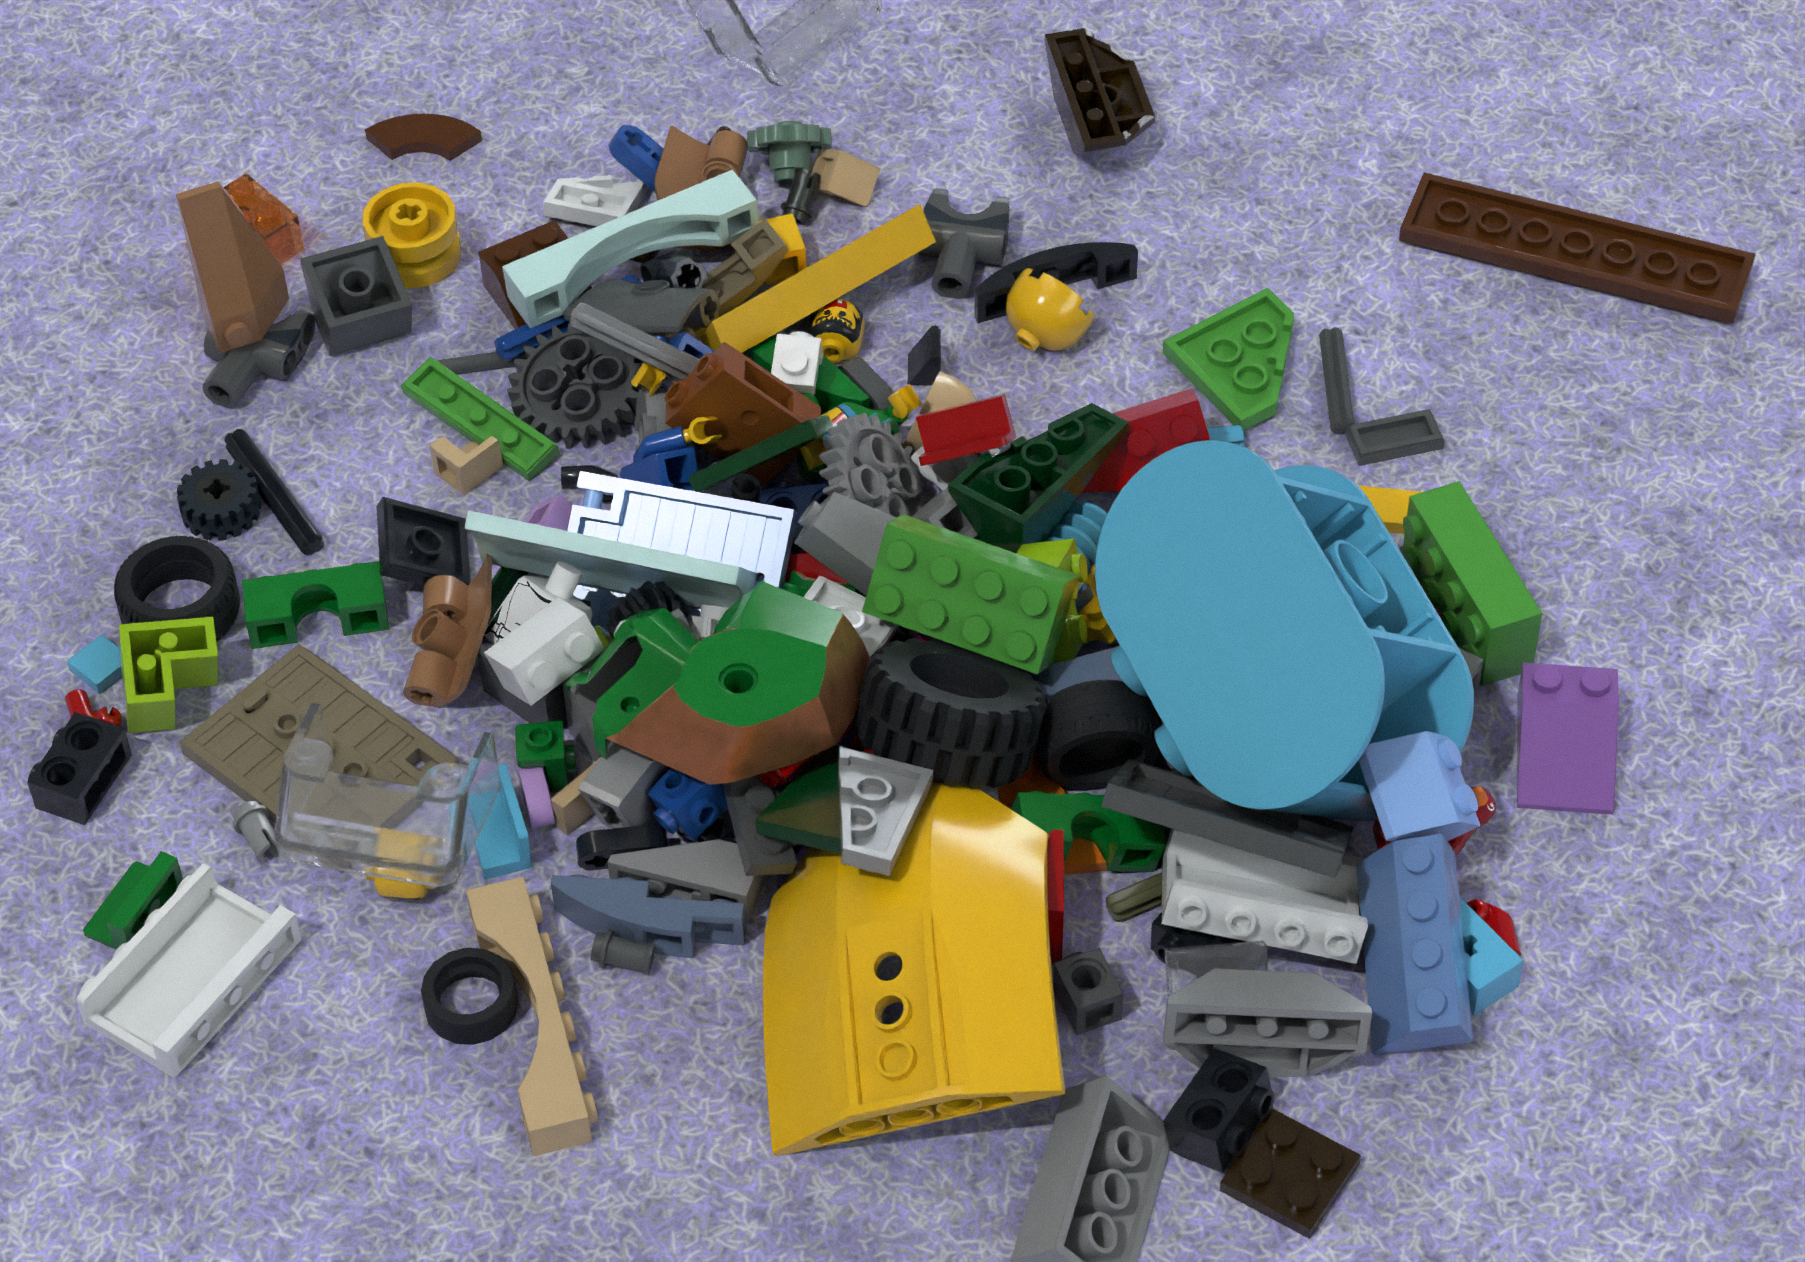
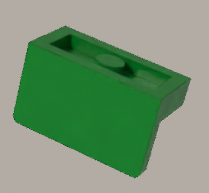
(133, 900)

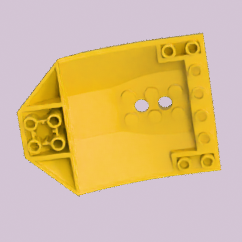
(973, 980)

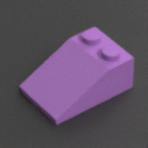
(1567, 738)

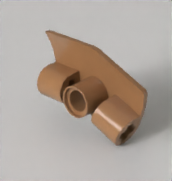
(690, 162)
(450, 636)

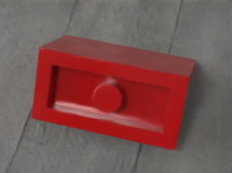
(965, 429)

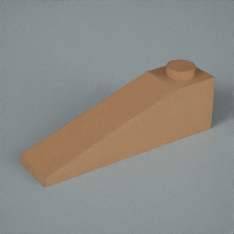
(233, 269)

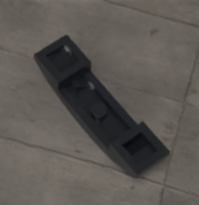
(1101, 261)

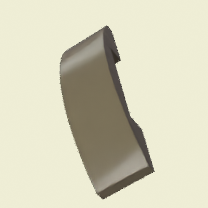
(740, 275)

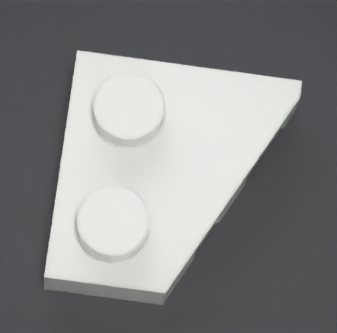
(592, 199)

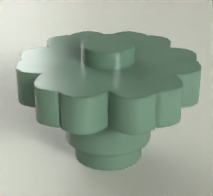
(789, 146)

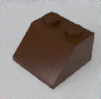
(509, 251)

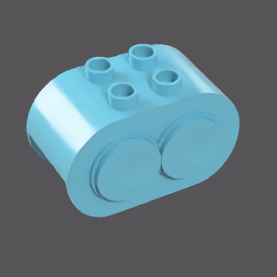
(1272, 628)

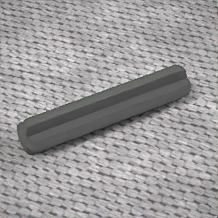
(1336, 379)

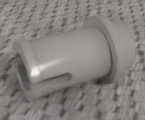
(253, 823)

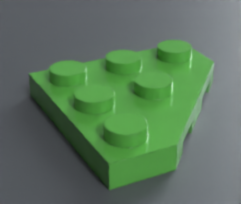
(1238, 357)

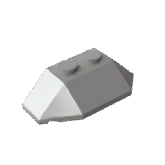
(1272, 1018)

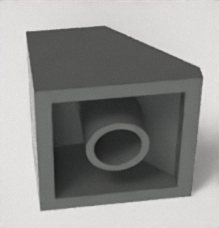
(357, 295)

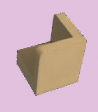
(845, 176)
(466, 466)

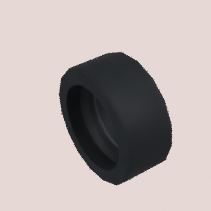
(473, 1027)

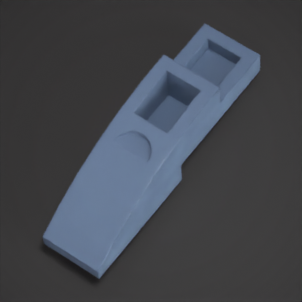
(635, 915)

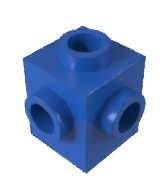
(686, 803)

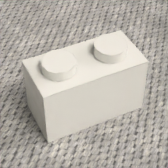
(544, 651)

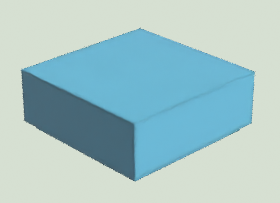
(97, 664)

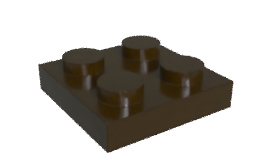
(1290, 1173)

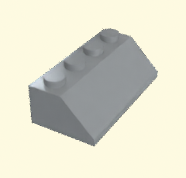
(1094, 1179)

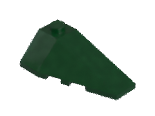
(1035, 482)

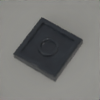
(420, 543)

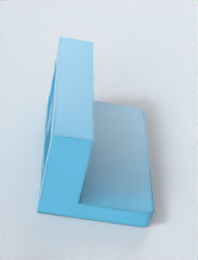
(504, 837)

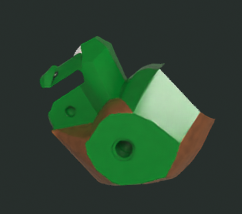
(739, 703)

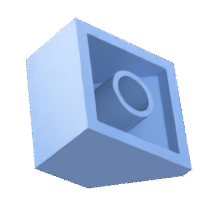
(1419, 787)

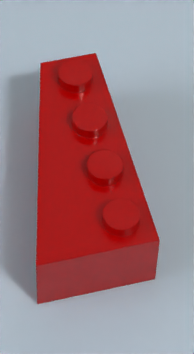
(1151, 432)

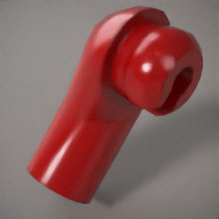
(79, 702)
(1498, 920)

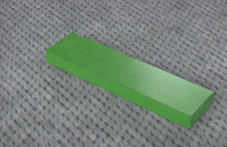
(479, 417)

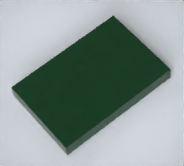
(760, 453)
(808, 807)

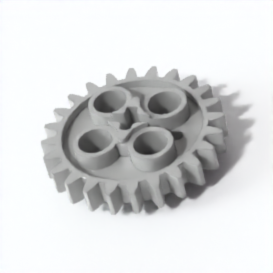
(872, 466)

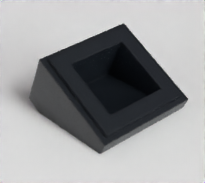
(925, 358)

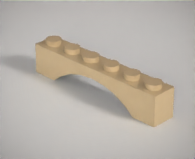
(550, 1093)

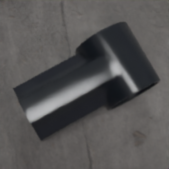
(676, 269)

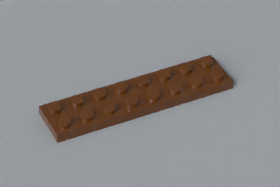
(1577, 247)

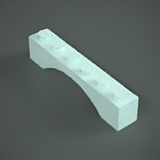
(703, 214)

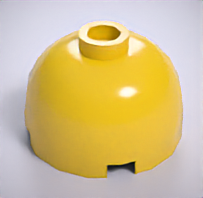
(1045, 313)

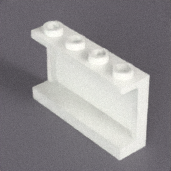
(1261, 899)
(186, 971)

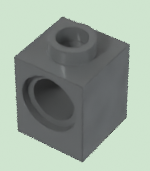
(1090, 1007)

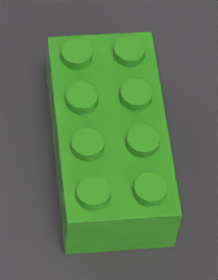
(1471, 581)
(970, 593)

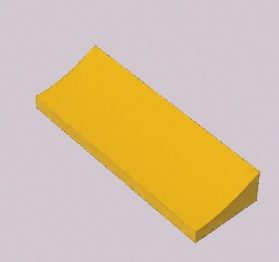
(820, 283)

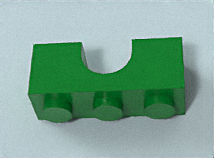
(281, 601)
(1125, 840)

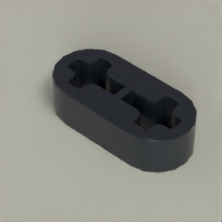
(597, 846)

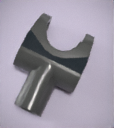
(964, 241)
(273, 356)

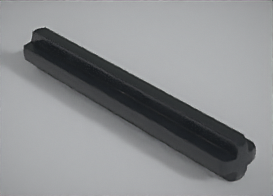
(275, 493)

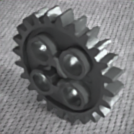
(577, 373)

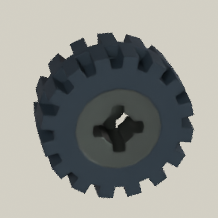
(219, 499)

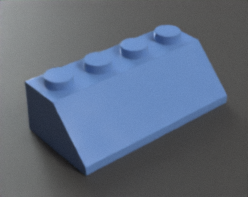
(1414, 946)

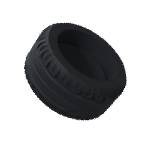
(174, 560)
(1094, 732)

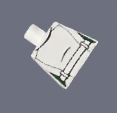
(533, 594)

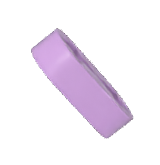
(535, 795)

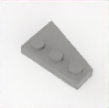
(877, 808)

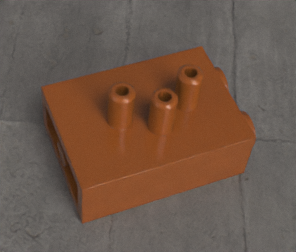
(745, 400)

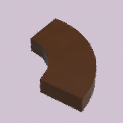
(423, 133)

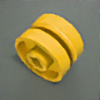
(418, 230)

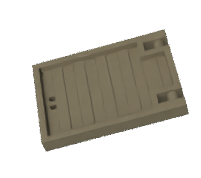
(365, 736)

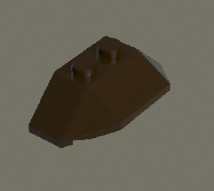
(1096, 91)

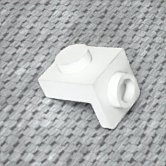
(797, 360)

